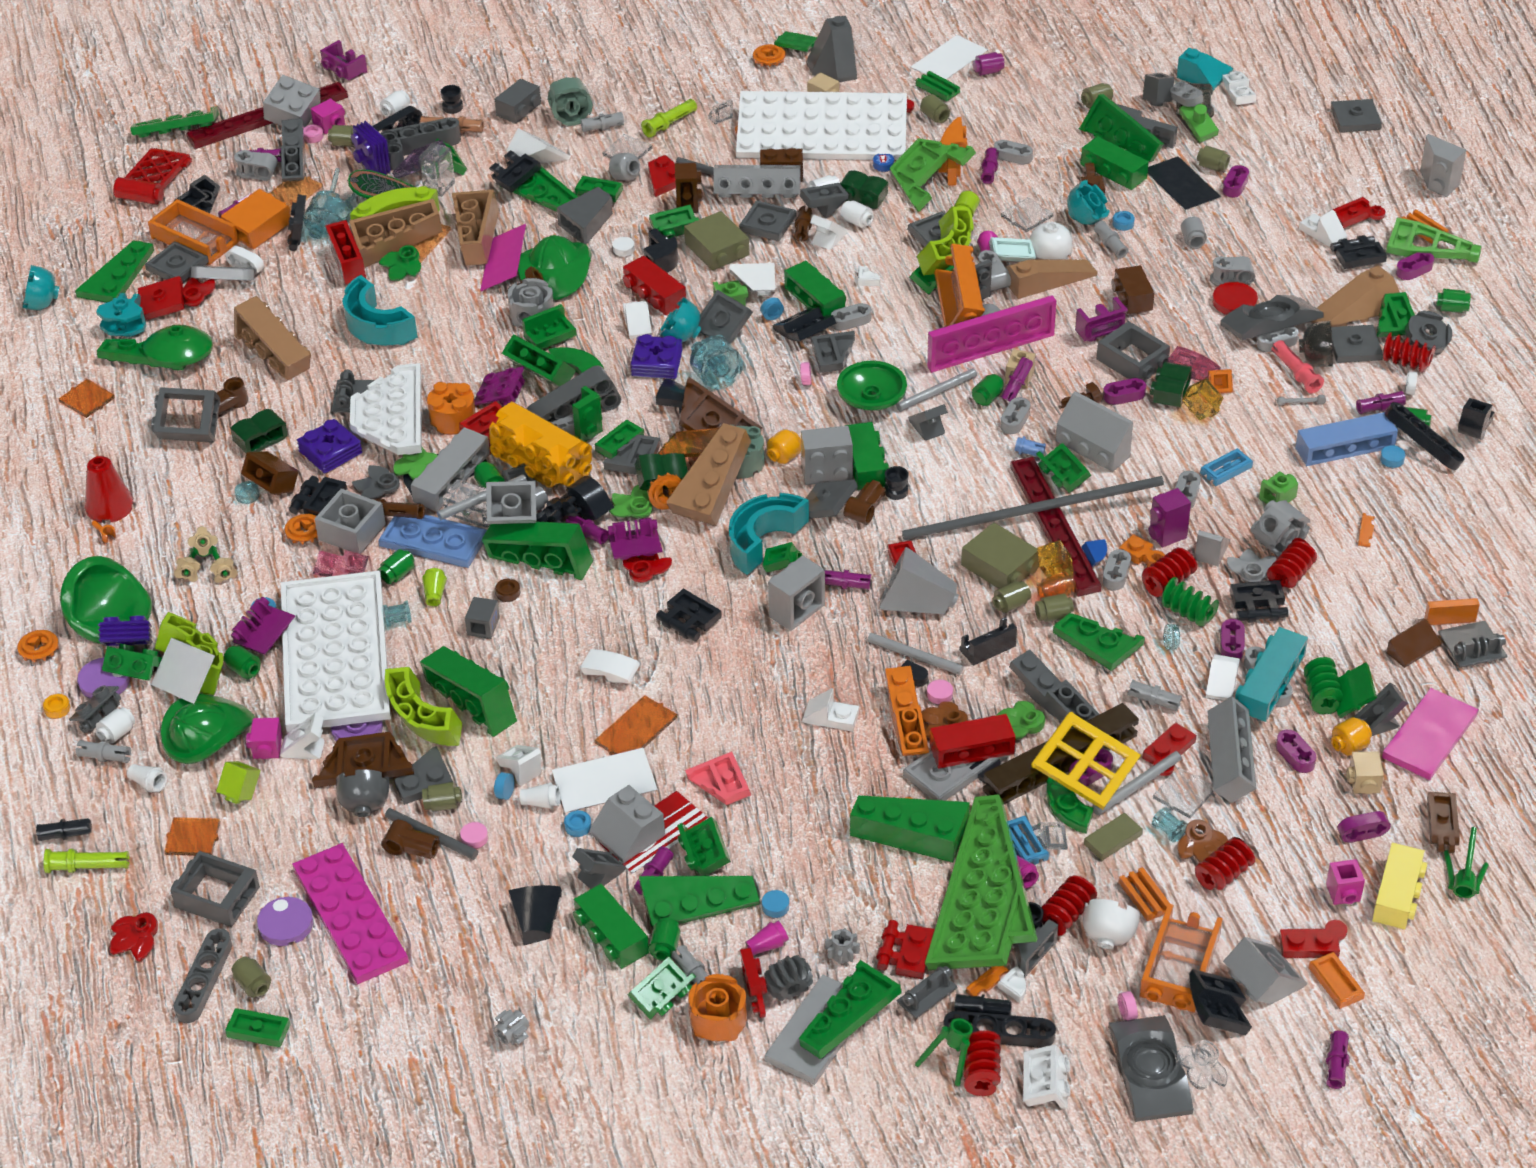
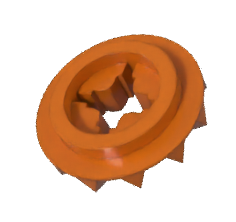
(764, 53)
(655, 493)
(294, 532)
(32, 640)

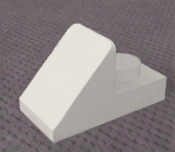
(1323, 228)
(827, 232)
(637, 319)
(1222, 677)
(831, 714)
(304, 740)
(523, 761)

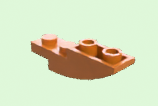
(953, 134)
(905, 711)

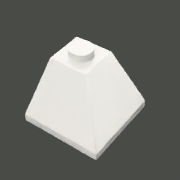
(535, 147)
(756, 277)

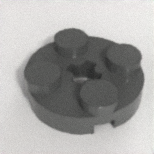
(1433, 322)

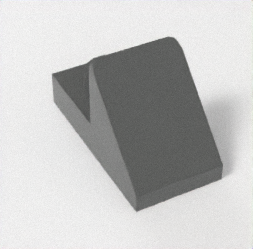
(824, 198)
(929, 422)
(1381, 712)
(597, 867)
(1031, 953)

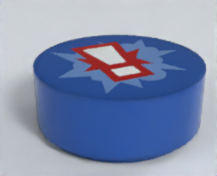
(883, 162)

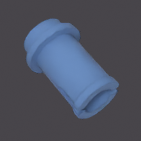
(1029, 447)

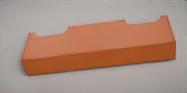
(1366, 530)
(986, 980)

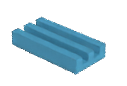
(1229, 468)
(1032, 856)

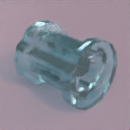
(397, 613)
(1169, 824)

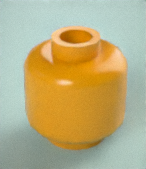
(783, 446)
(1351, 736)

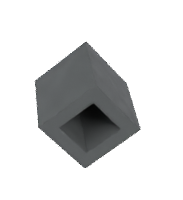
(1157, 88)
(482, 617)

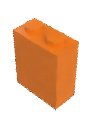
(258, 217)

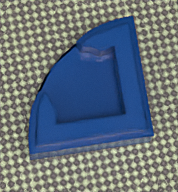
(1095, 551)

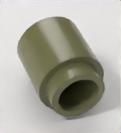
(1090, 94)
(935, 108)
(340, 135)
(1213, 158)
(1011, 596)
(1053, 607)
(441, 797)
(251, 976)

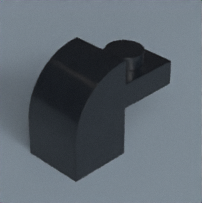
(662, 250)
(1475, 418)
(590, 497)

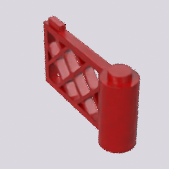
(145, 188)

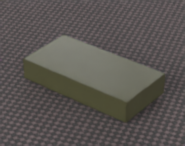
(1113, 836)

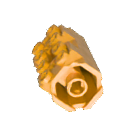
(546, 449)

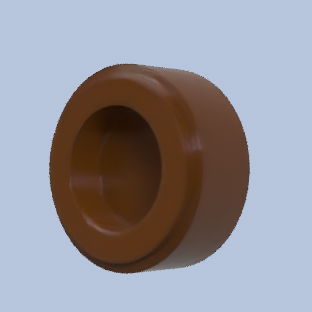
(507, 590)

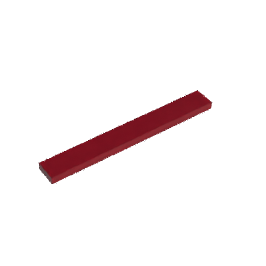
(250, 120)
(1055, 524)

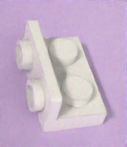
(1046, 1076)

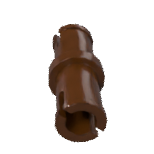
(803, 223)

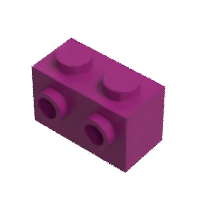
(1169, 517)

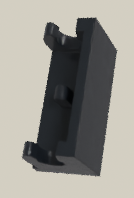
(989, 644)

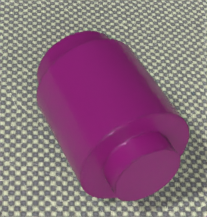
(988, 63)

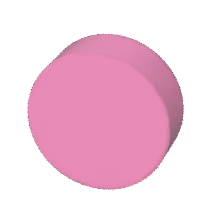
(313, 134)
(805, 371)
(939, 691)
(474, 834)
(1127, 1006)

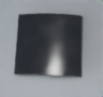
(804, 324)
(1218, 1002)

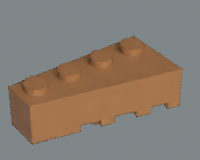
(476, 223)
(394, 229)
(270, 338)
(712, 476)

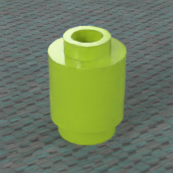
(968, 199)

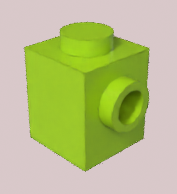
(238, 781)

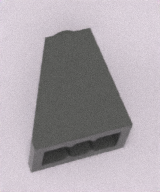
(585, 214)

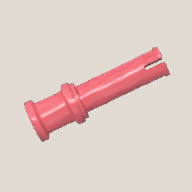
(1302, 371)

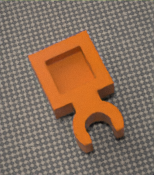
(1141, 550)

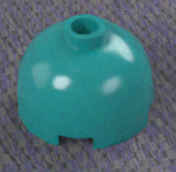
(1087, 203)
(40, 289)
(682, 322)

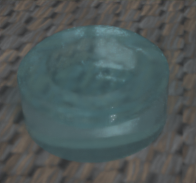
(247, 492)
(1171, 636)

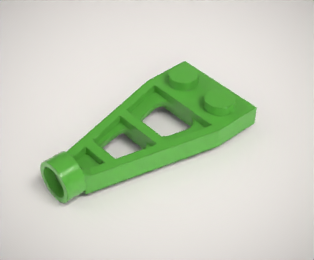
(1405, 231)

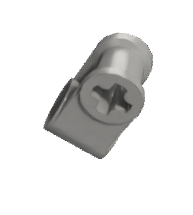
(256, 165)
(1232, 270)
(1000, 275)

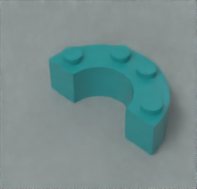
(373, 324)
(760, 517)

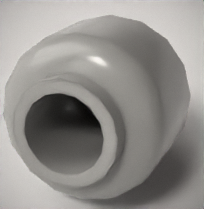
(624, 166)

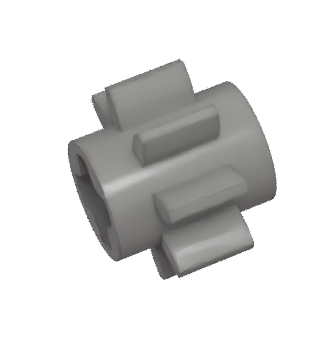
(842, 946)
(511, 1027)

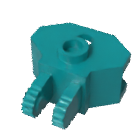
(122, 314)

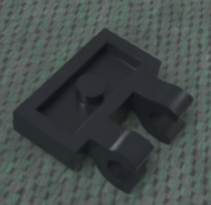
(517, 173)
(557, 509)

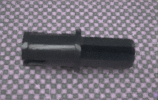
(63, 829)
(982, 1005)

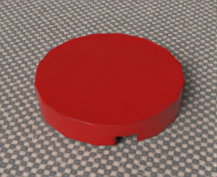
(1233, 295)

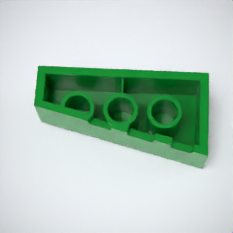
(540, 545)
(470, 688)
(911, 824)

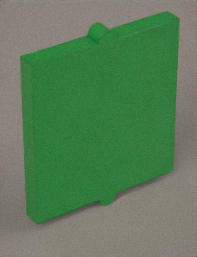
(795, 41)
(1356, 689)

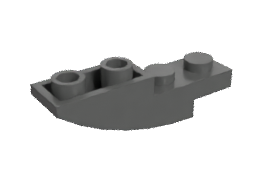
(1164, 132)
(293, 150)
(1048, 691)

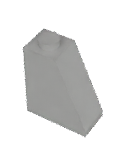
(918, 587)

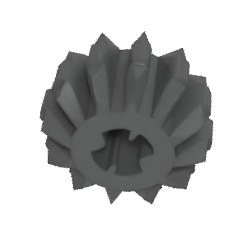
(788, 977)

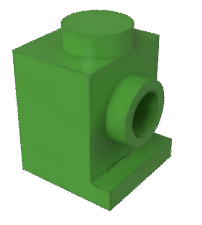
(733, 290)
(1280, 484)

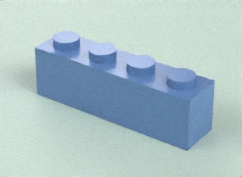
(1345, 439)

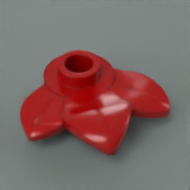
(195, 291)
(645, 567)
(134, 937)

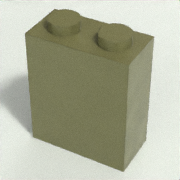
(716, 240)
(999, 556)

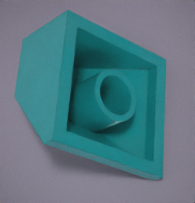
(1201, 68)

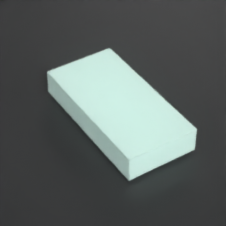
(1012, 249)

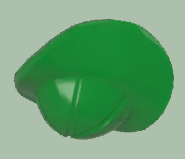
(561, 263)
(101, 589)
(202, 728)

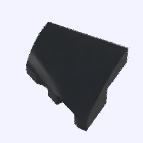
(201, 194)
(670, 394)
(535, 911)

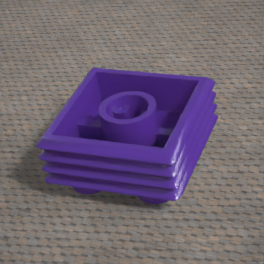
(370, 148)
(656, 357)
(329, 445)
(132, 632)

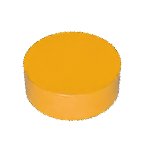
(56, 706)

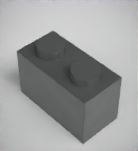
(517, 101)

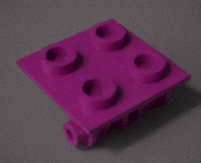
(501, 387)
(634, 542)
(262, 628)

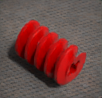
(1407, 353)
(1176, 563)
(1292, 563)
(1224, 864)
(1068, 902)
(982, 1063)

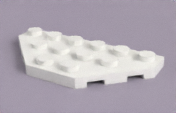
(391, 411)

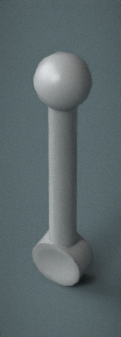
(1320, 399)

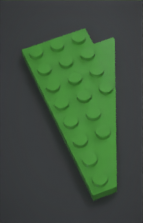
(985, 896)

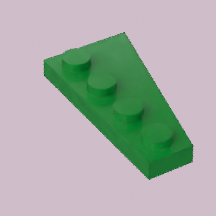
(1116, 126)
(144, 128)
(545, 190)
(117, 273)
(127, 351)
(696, 896)
(854, 1005)

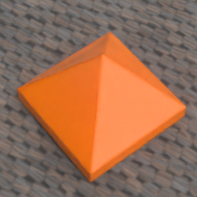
(1221, 380)

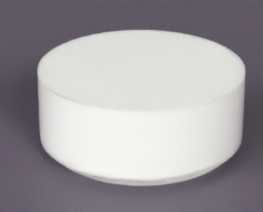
(623, 246)
(1410, 385)

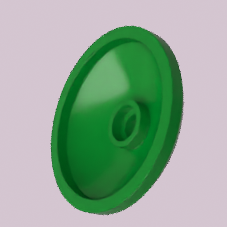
(177, 345)
(871, 385)

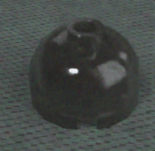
(1318, 344)

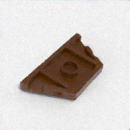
(706, 410)
(364, 752)

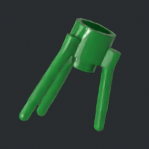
(1465, 882)
(957, 1038)

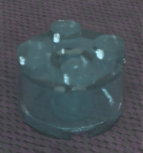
(324, 210)
(716, 361)

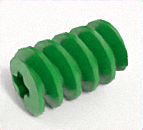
(1188, 604)
(1323, 685)

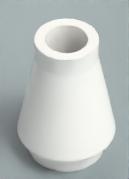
(148, 777)
(541, 796)

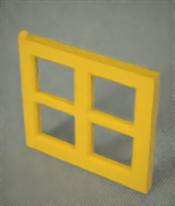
(1071, 781)

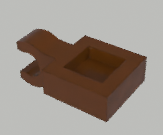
(1092, 179)

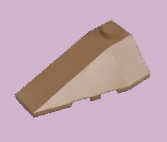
(1043, 275)
(1358, 298)

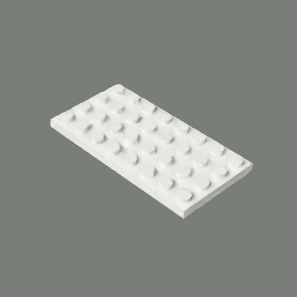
(822, 124)
(335, 650)

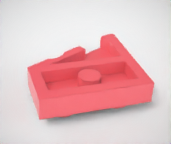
(720, 778)

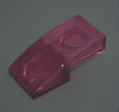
(1199, 363)
(334, 565)

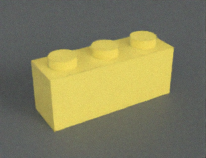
(1400, 886)

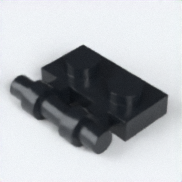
(296, 222)
(1359, 251)
(320, 493)
(1258, 595)
(691, 608)

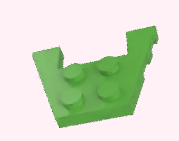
(921, 162)

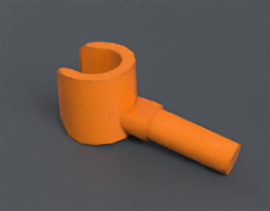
(104, 530)

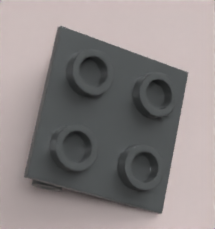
(345, 389)
(1473, 643)

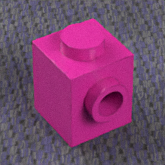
(327, 115)
(265, 738)
(1345, 882)

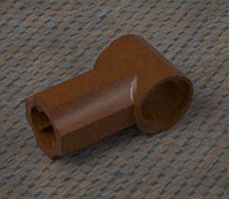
(232, 394)
(863, 505)
(403, 838)

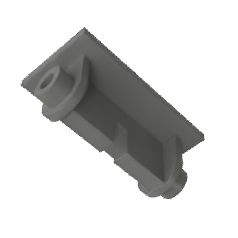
(104, 700)
(928, 992)

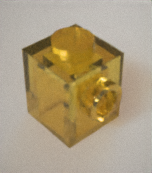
(1203, 399)
(1054, 559)

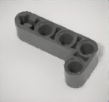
(405, 139)
(560, 401)

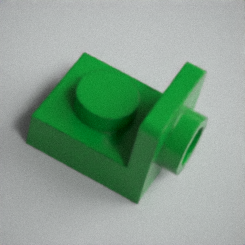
(780, 557)

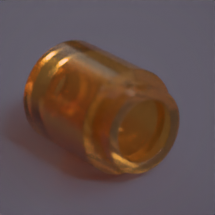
(1056, 585)

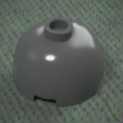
(362, 792)

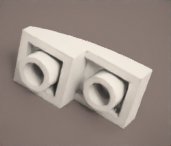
(1238, 88)
(614, 666)

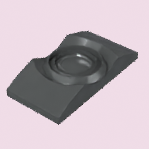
(1269, 316)
(1149, 1069)

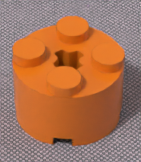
(449, 406)
(717, 1008)

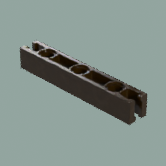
(1018, 777)

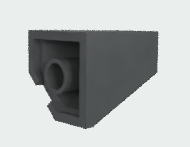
(834, 51)

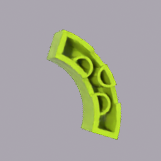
(394, 199)
(955, 229)
(186, 632)
(427, 721)

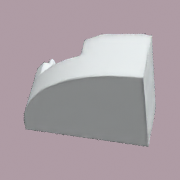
(867, 277)
(1014, 984)

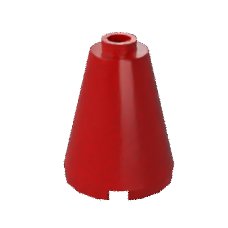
(106, 492)

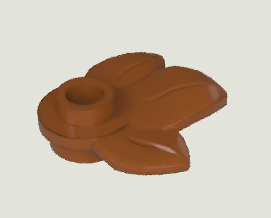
(945, 714)
(1199, 844)

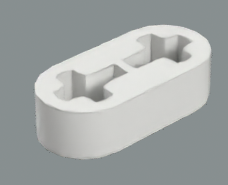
(242, 258)

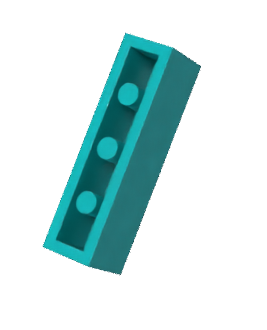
(1272, 673)

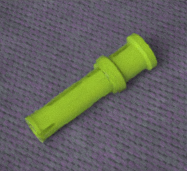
(662, 120)
(72, 860)

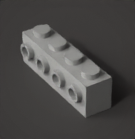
(757, 180)
(452, 463)
(1231, 750)

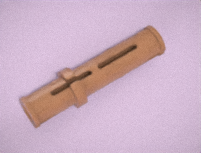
(467, 125)

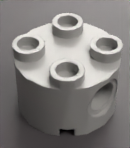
(528, 299)
(1280, 526)

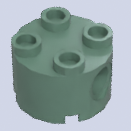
(569, 101)
(754, 457)

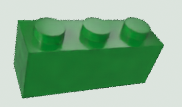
(1115, 163)
(813, 288)
(538, 361)
(867, 455)
(610, 926)

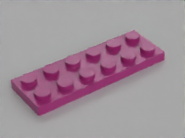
(991, 333)
(350, 913)

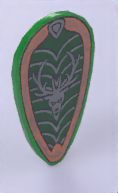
(371, 183)

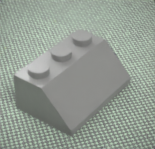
(1095, 432)

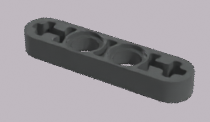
(205, 975)

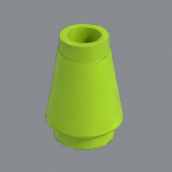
(434, 584)

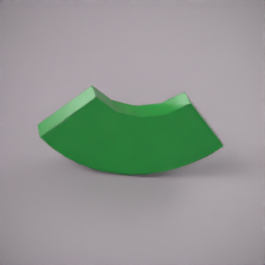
(576, 358)
(1068, 807)

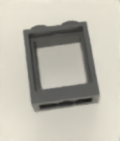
(1110, 352)
(208, 420)
(236, 900)

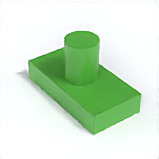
(1199, 122)

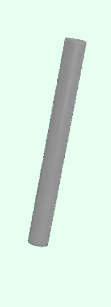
(937, 389)
(469, 502)
(915, 653)
(1140, 781)

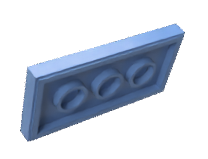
(434, 539)

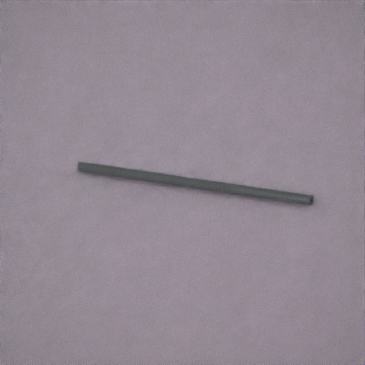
(1032, 507)

